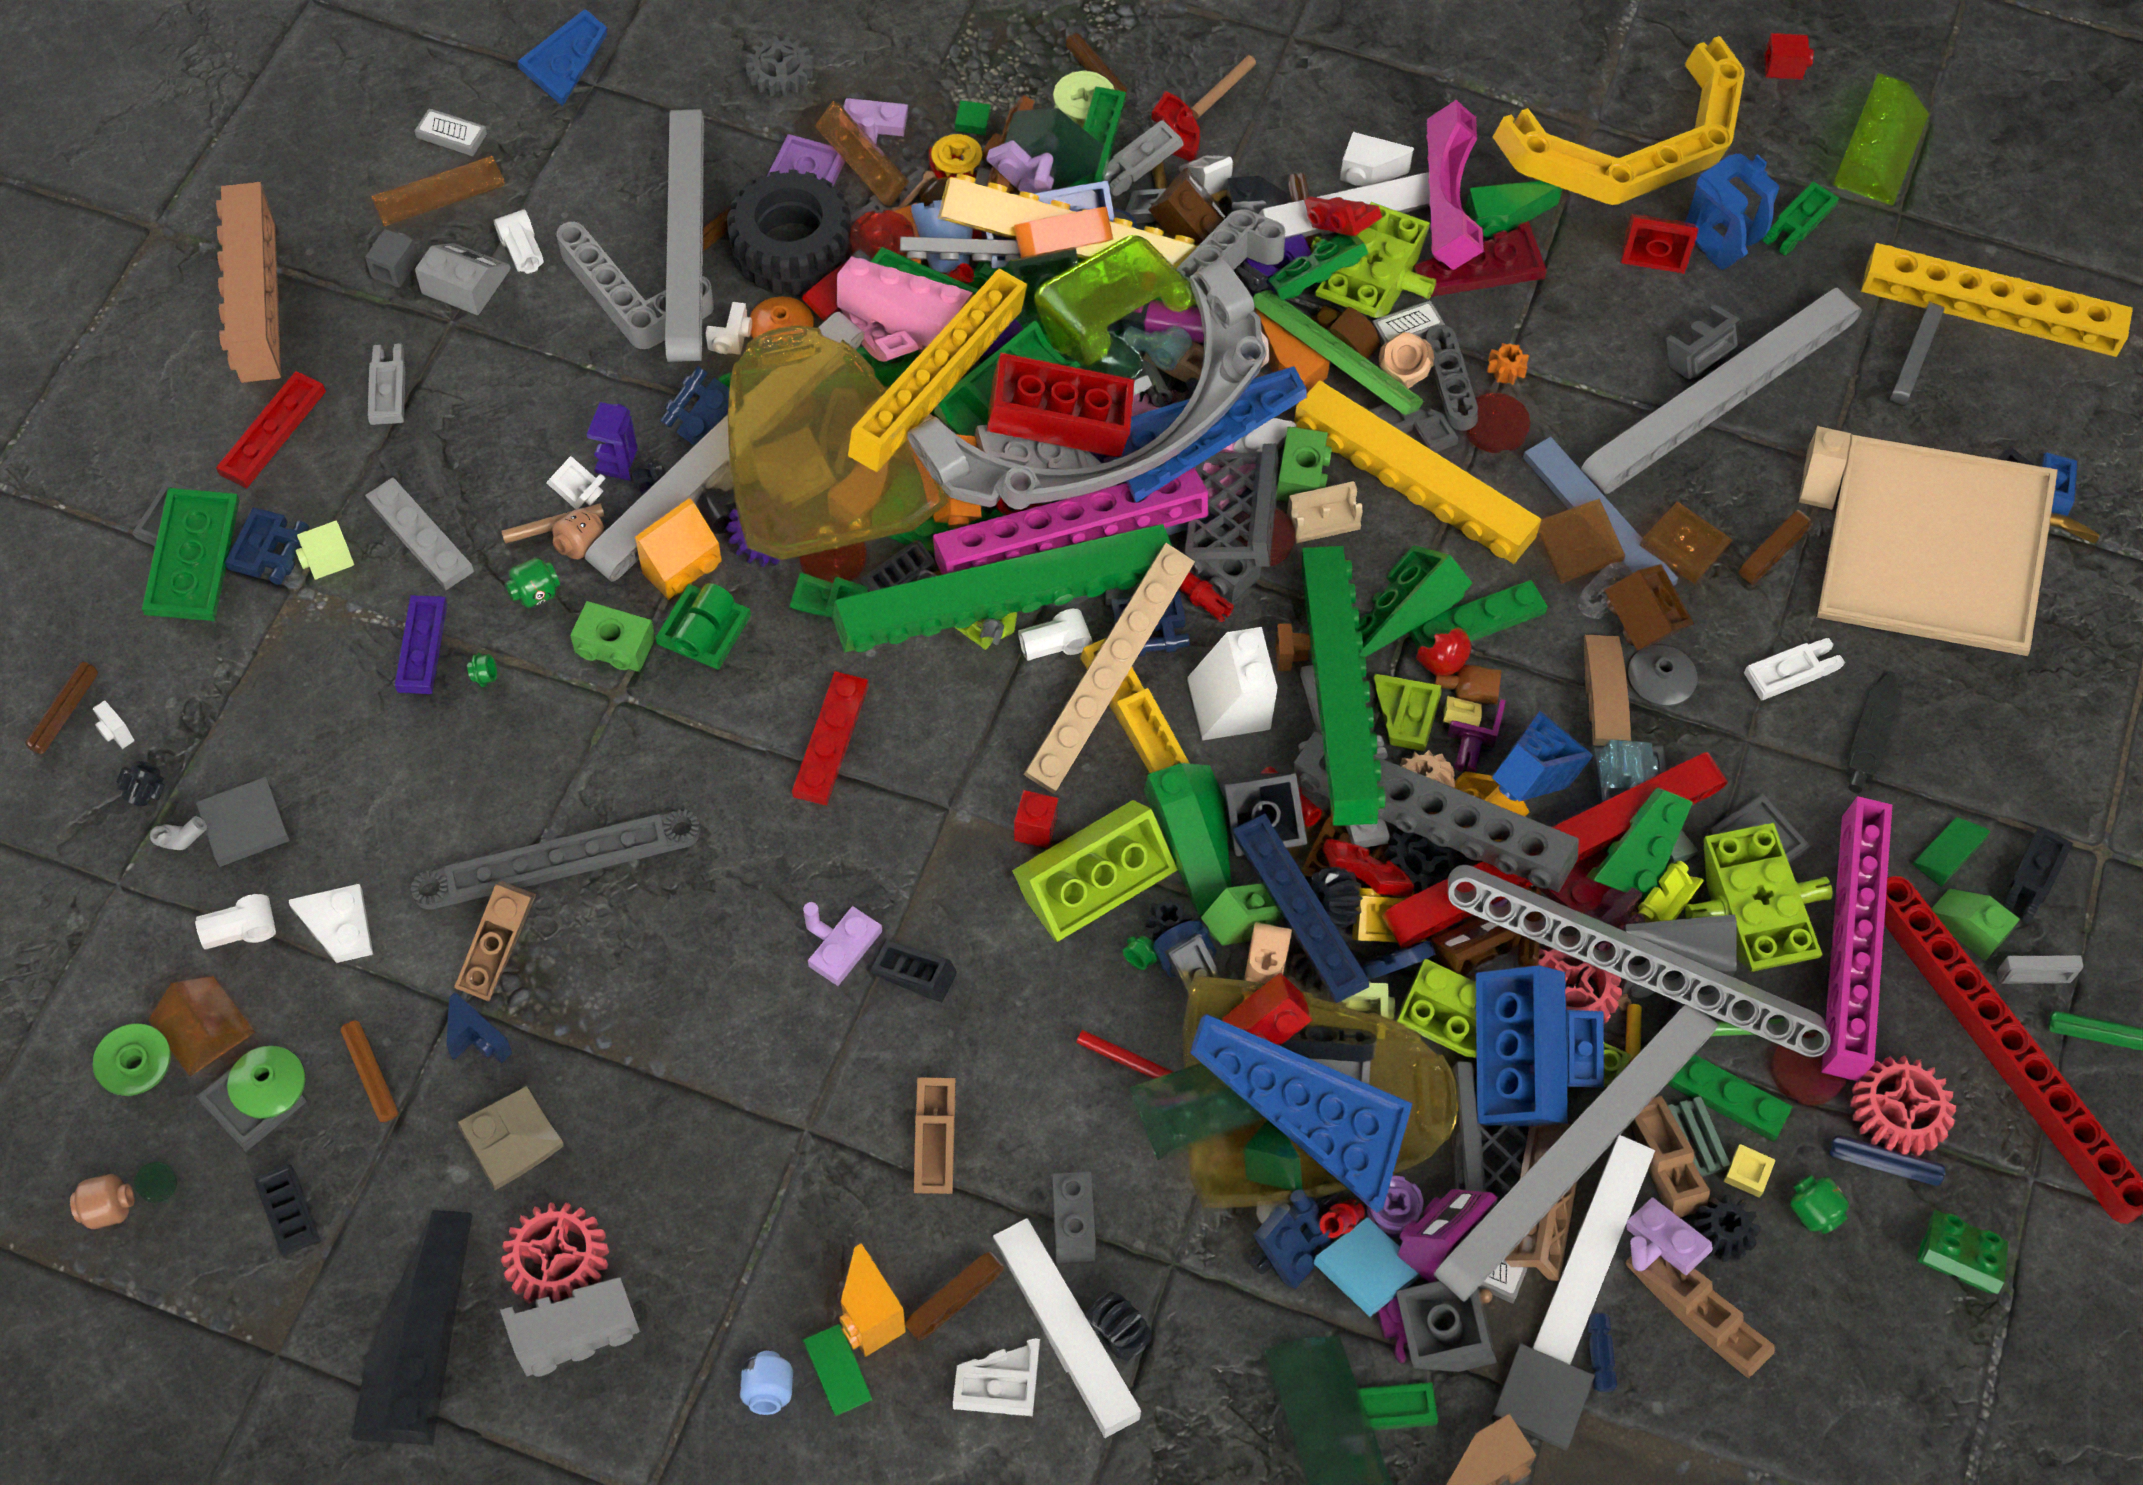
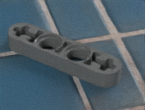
(1917, 353)
(1450, 377)

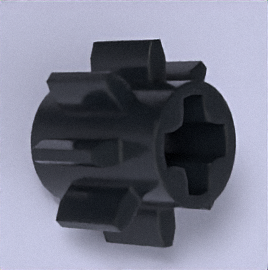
(140, 783)
(1170, 913)

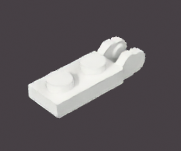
(1792, 668)

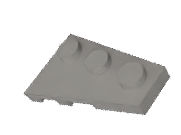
(1029, 452)

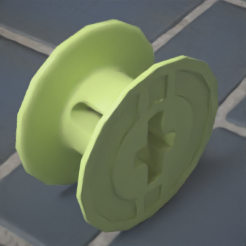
(1075, 93)

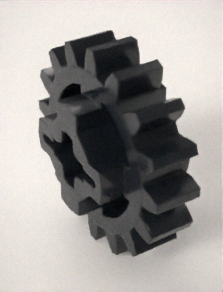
(1421, 859)

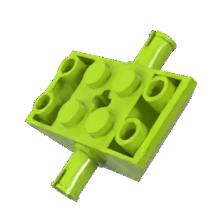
(1382, 274)
(1755, 883)

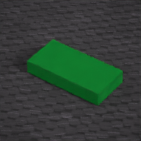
(1400, 1406)

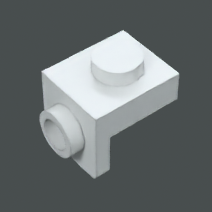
(732, 337)
(576, 484)

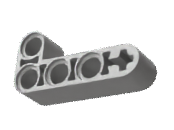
(1238, 237)

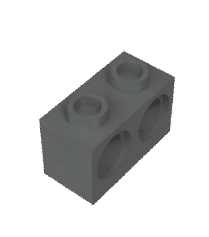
(1216, 570)
(1073, 1217)

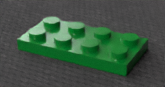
(191, 554)

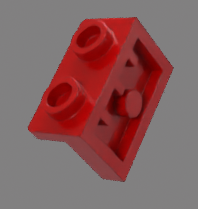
(1341, 215)

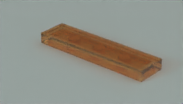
(861, 153)
(438, 191)

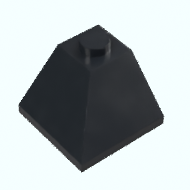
(1253, 194)
(1267, 794)

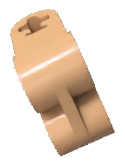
(1267, 952)

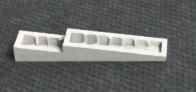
(1399, 194)
(1593, 1249)
(1067, 1329)

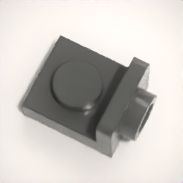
(1140, 203)

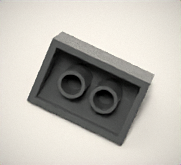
(1703, 940)

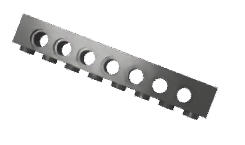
(1456, 809)

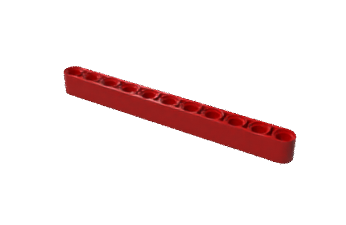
(1596, 829)
(2012, 1064)

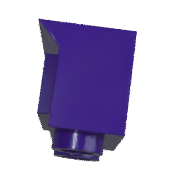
(616, 429)

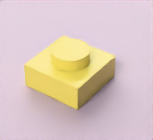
(1462, 711)
(1749, 1170)

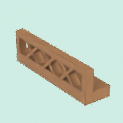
(1550, 1233)

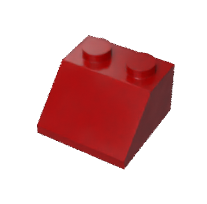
(1658, 243)

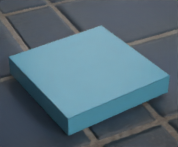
(1366, 1266)

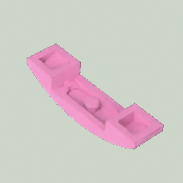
(881, 343)

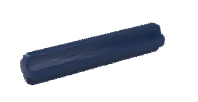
(1887, 1161)

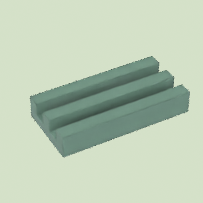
(1686, 1108)

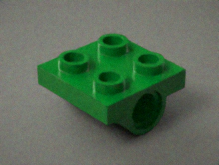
(704, 624)
(1965, 1251)

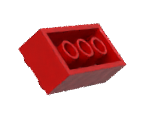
(1060, 405)

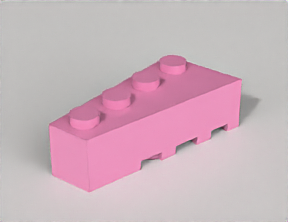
(898, 299)

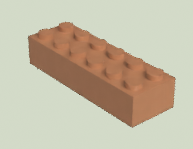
(248, 282)

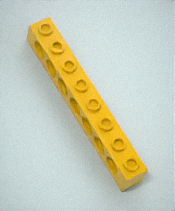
(1997, 299)
(936, 370)

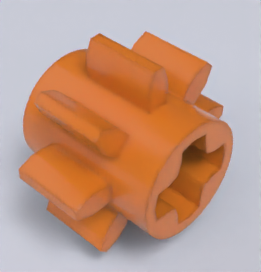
(1508, 363)

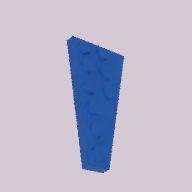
(1258, 404)

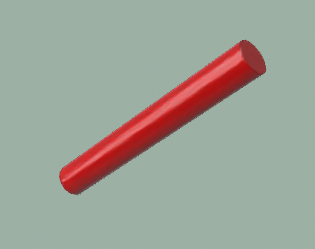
(1121, 1055)

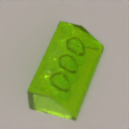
(1883, 141)

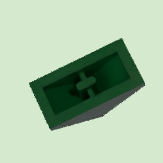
(1272, 1159)

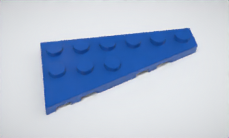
(1328, 1114)

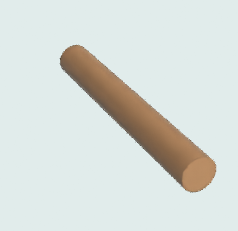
(1223, 86)
(542, 526)

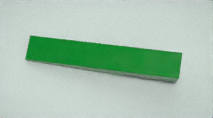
(1102, 124)

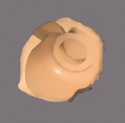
(1406, 358)

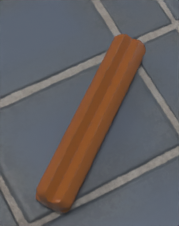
(369, 1071)

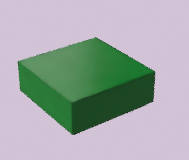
(972, 117)

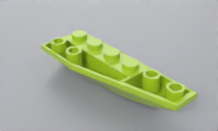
(1444, 1010)

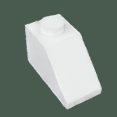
(1374, 160)

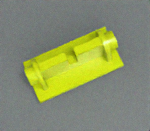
(1674, 896)

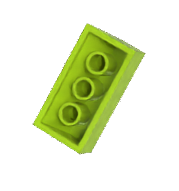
(1095, 869)

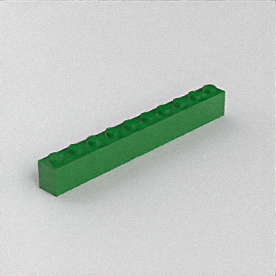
(996, 589)
(1340, 688)

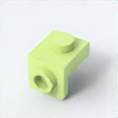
(1373, 999)

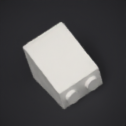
(1234, 686)

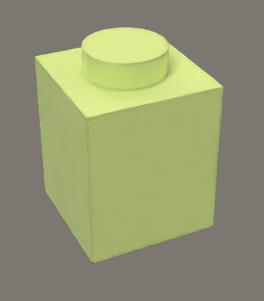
(324, 550)

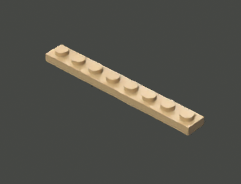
(1109, 668)

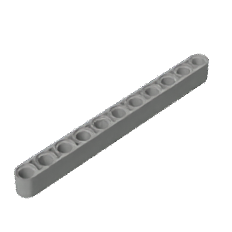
(685, 237)
(1720, 391)
(689, 478)
(1649, 974)
(1574, 1152)

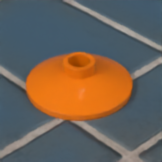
(767, 312)

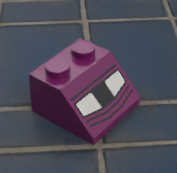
(1443, 1229)

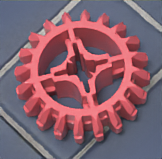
(1582, 996)
(1916, 1092)
(527, 1246)

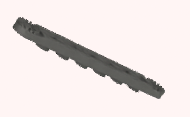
(556, 858)

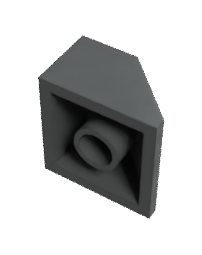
(1445, 1330)

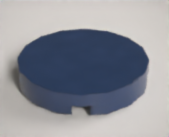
(1399, 959)

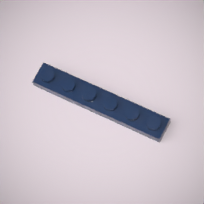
(1301, 909)

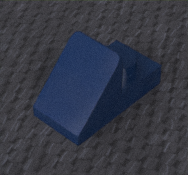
(469, 1027)

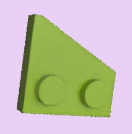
(1407, 710)

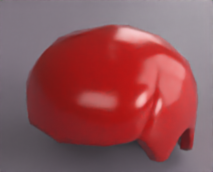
(1447, 654)

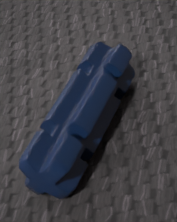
(1602, 1352)

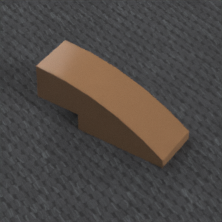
(935, 1135)
(1672, 1163)

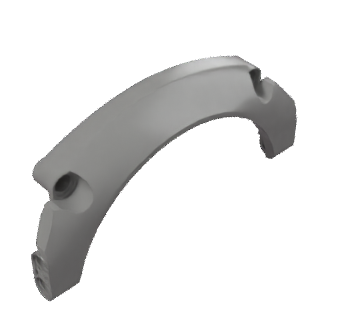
(1230, 343)

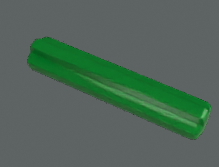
(2096, 1030)

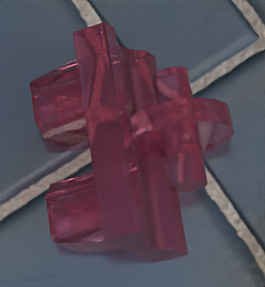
(1621, 910)

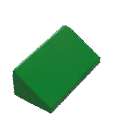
(1951, 850)

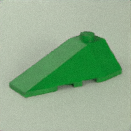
(1418, 590)
(1194, 827)

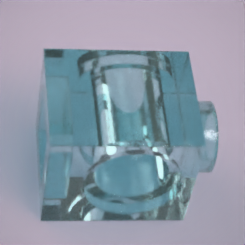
(1627, 764)

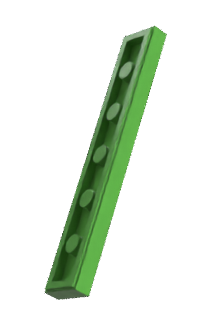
(1337, 352)

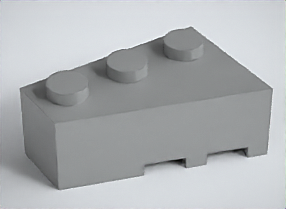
(570, 1327)

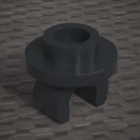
(649, 476)

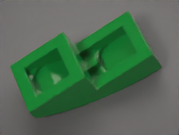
(818, 595)
(837, 1369)

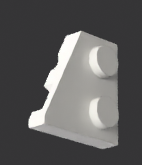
(999, 1382)

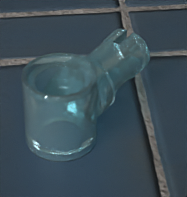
(1163, 347)

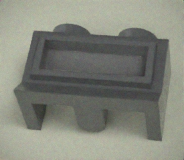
(1712, 344)

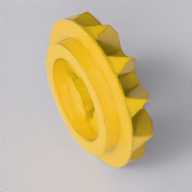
(958, 145)

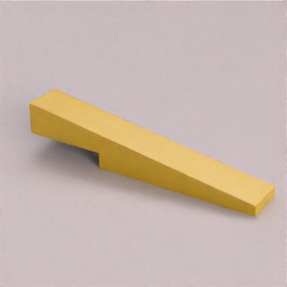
(1141, 719)

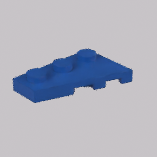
(564, 56)

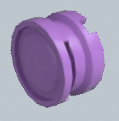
(1401, 1206)

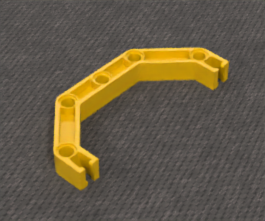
(1622, 179)

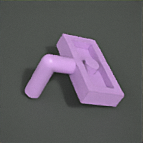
(878, 117)
(1020, 169)
(841, 945)
(1665, 1235)

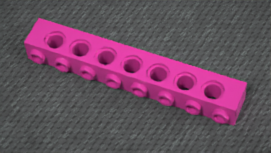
(1070, 523)
(1857, 939)

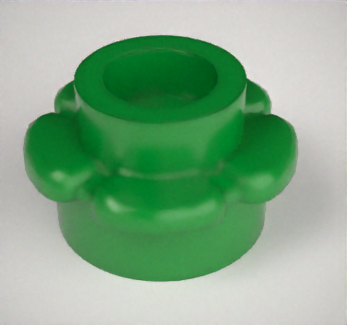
(482, 669)
(1140, 952)

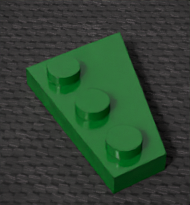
(1319, 266)
(1646, 846)

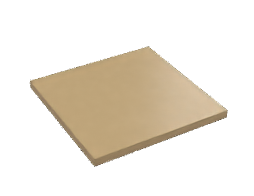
(1938, 544)

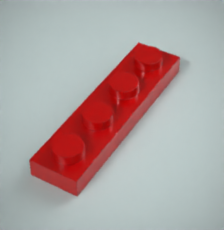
(271, 429)
(830, 738)

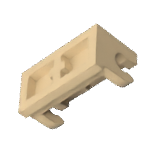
(1325, 512)

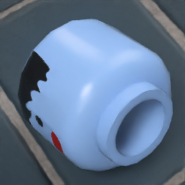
(766, 1383)

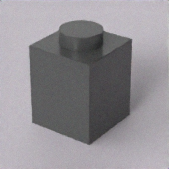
(392, 258)

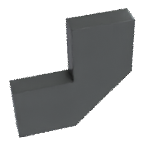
(1429, 426)

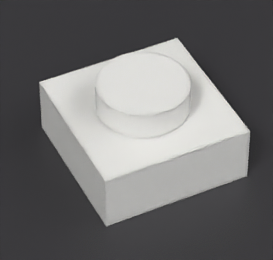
(111, 725)

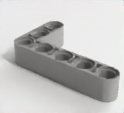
(637, 319)

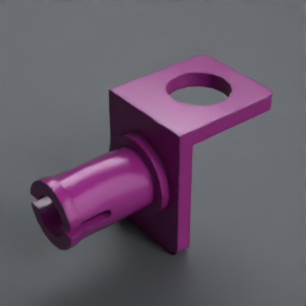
(1473, 738)

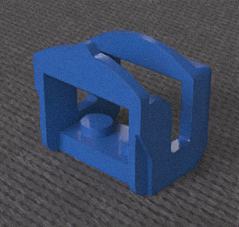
(1721, 202)

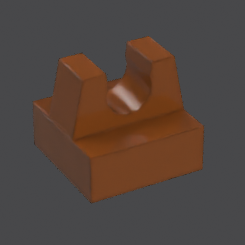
(1290, 647)

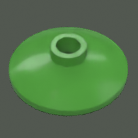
(121, 1049)
(274, 1094)

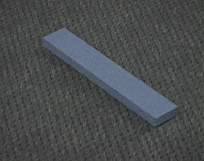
(1576, 489)

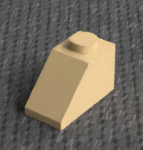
(1824, 467)

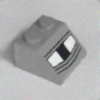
(460, 276)

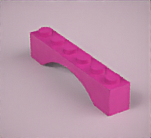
(1450, 141)

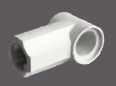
(518, 235)
(1065, 633)
(248, 921)

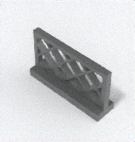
(1261, 513)
(1468, 1137)

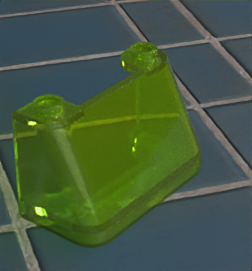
(1104, 289)

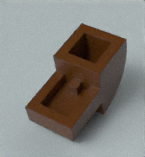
(1350, 328)

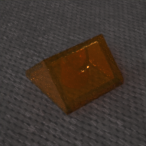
(199, 1022)

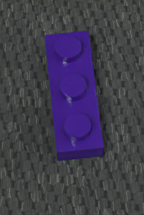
(421, 644)

